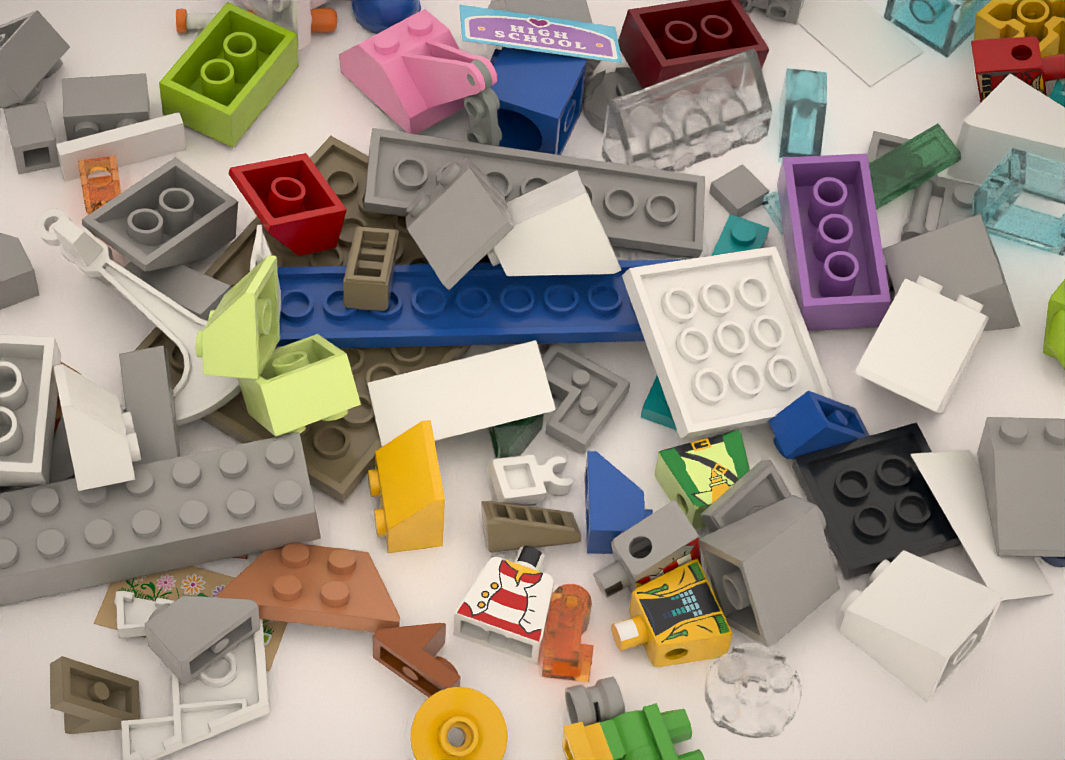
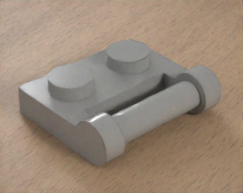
(955, 204)

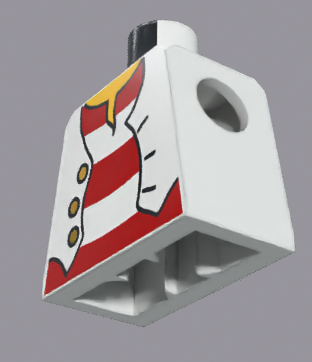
(508, 606)

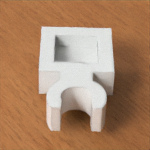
(524, 482)

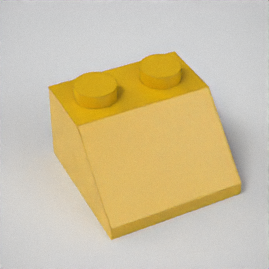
(409, 491)

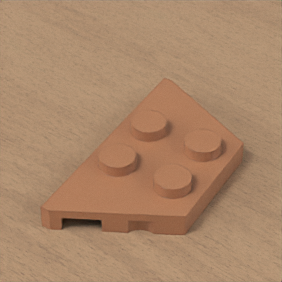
(316, 588)

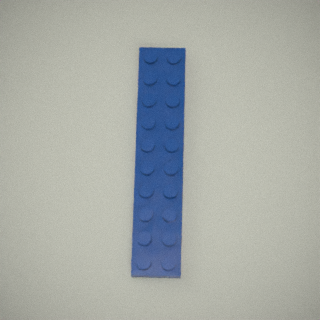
(477, 310)

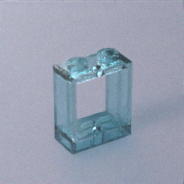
(1013, 176)

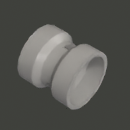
(595, 702)

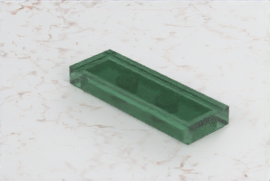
(912, 164)

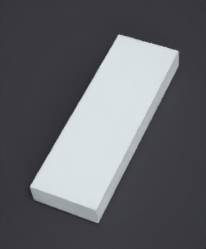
(129, 144)

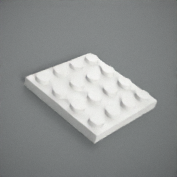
(725, 339)

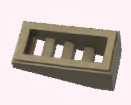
(370, 271)
(514, 526)

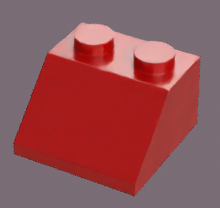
(292, 202)

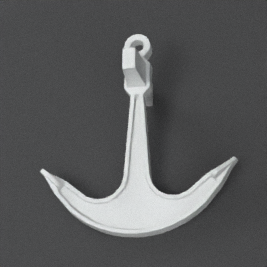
(195, 393)

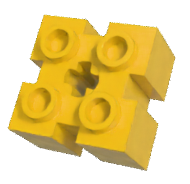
(1024, 19)

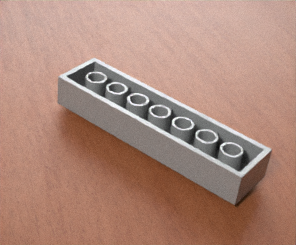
(162, 521)

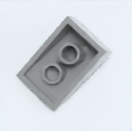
(167, 218)
(458, 221)
(1025, 484)

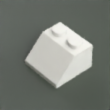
(97, 432)

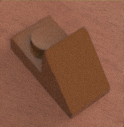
(411, 654)

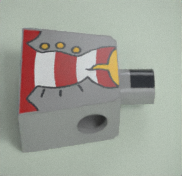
(650, 550)

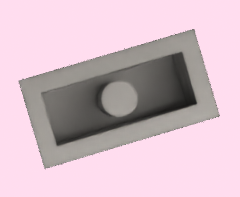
(103, 103)

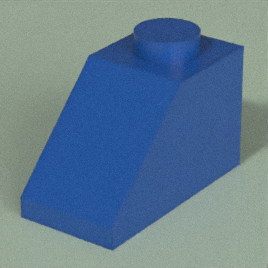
(815, 424)
(611, 503)

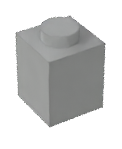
(32, 137)

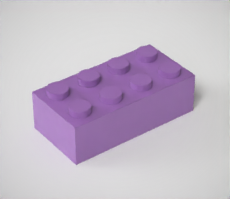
(833, 241)

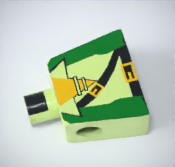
(701, 472)

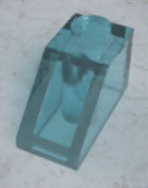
(802, 113)

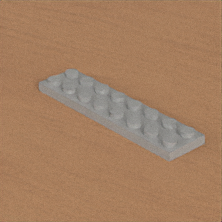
(634, 203)

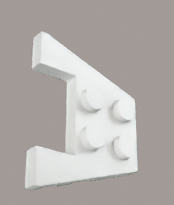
(211, 703)

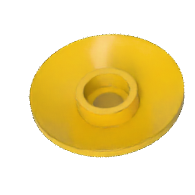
(461, 709)

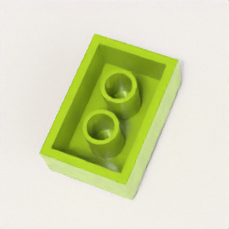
(229, 74)

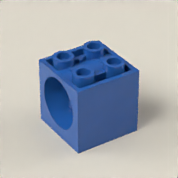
(537, 98)

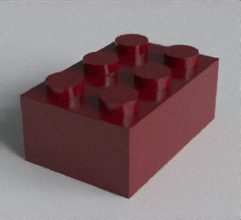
(685, 36)

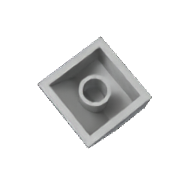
(27, 55)

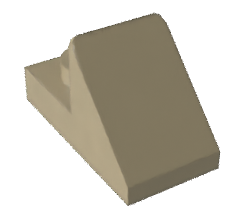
(92, 696)

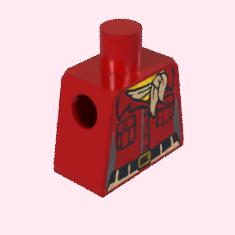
(1016, 56)

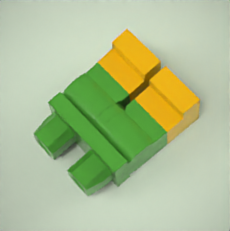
(631, 737)

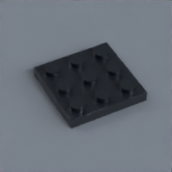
(875, 499)

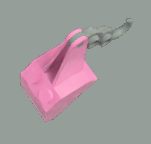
(424, 77)

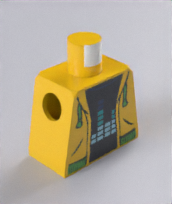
(675, 619)

